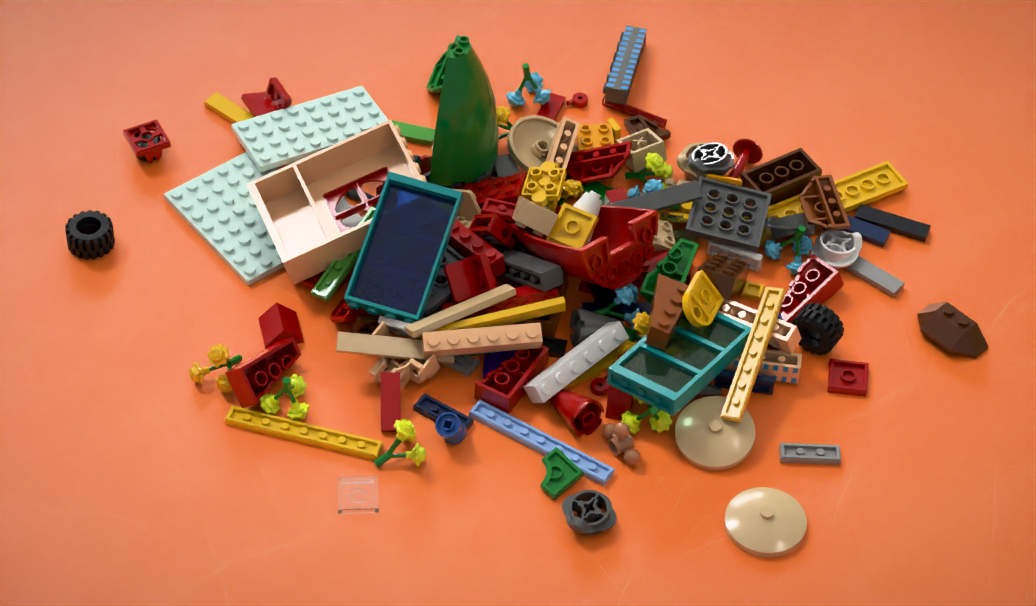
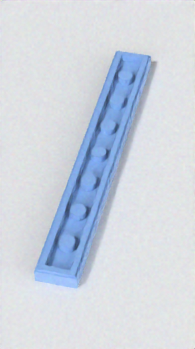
(539, 441)

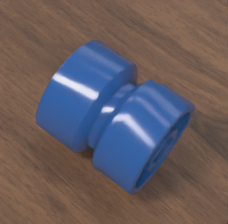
(451, 428)

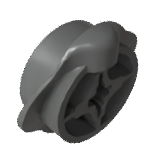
(711, 159)
(788, 225)
(591, 521)

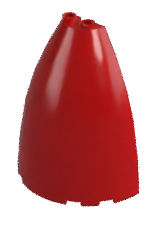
(613, 256)

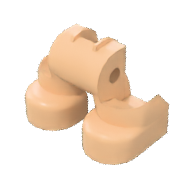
(409, 369)

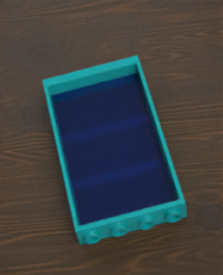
(403, 248)

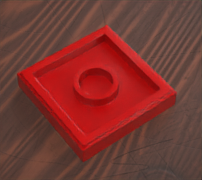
(848, 377)

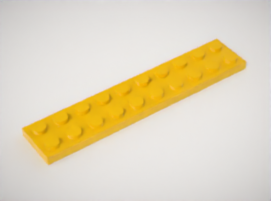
(853, 190)

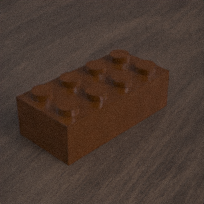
(782, 176)
(726, 274)

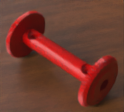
(747, 152)

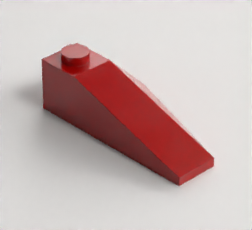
(813, 284)

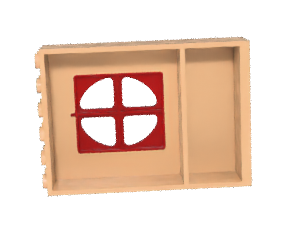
(303, 198)

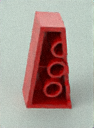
(257, 374)

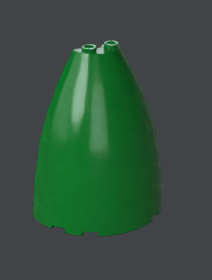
(465, 121)

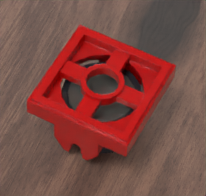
(147, 144)

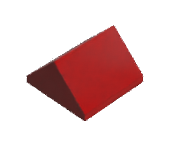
(279, 324)

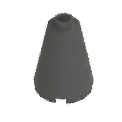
(586, 323)

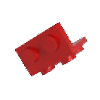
(266, 102)
(470, 277)

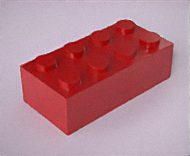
(501, 188)

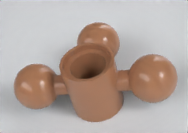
(621, 442)

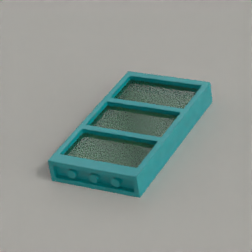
(684, 367)

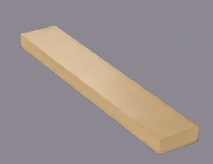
(460, 310)
(383, 347)

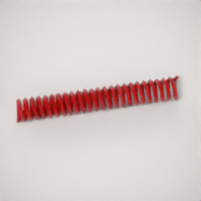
(636, 111)

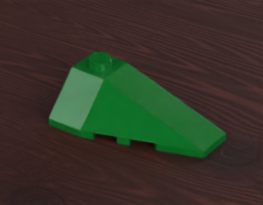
(674, 266)

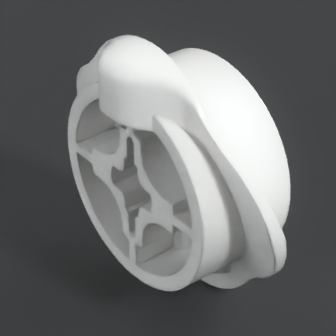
(837, 247)

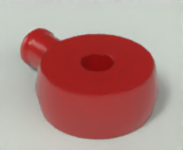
(578, 100)
(598, 386)

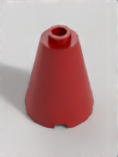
(578, 411)

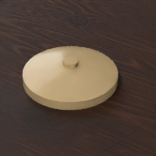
(531, 140)
(708, 439)
(765, 522)

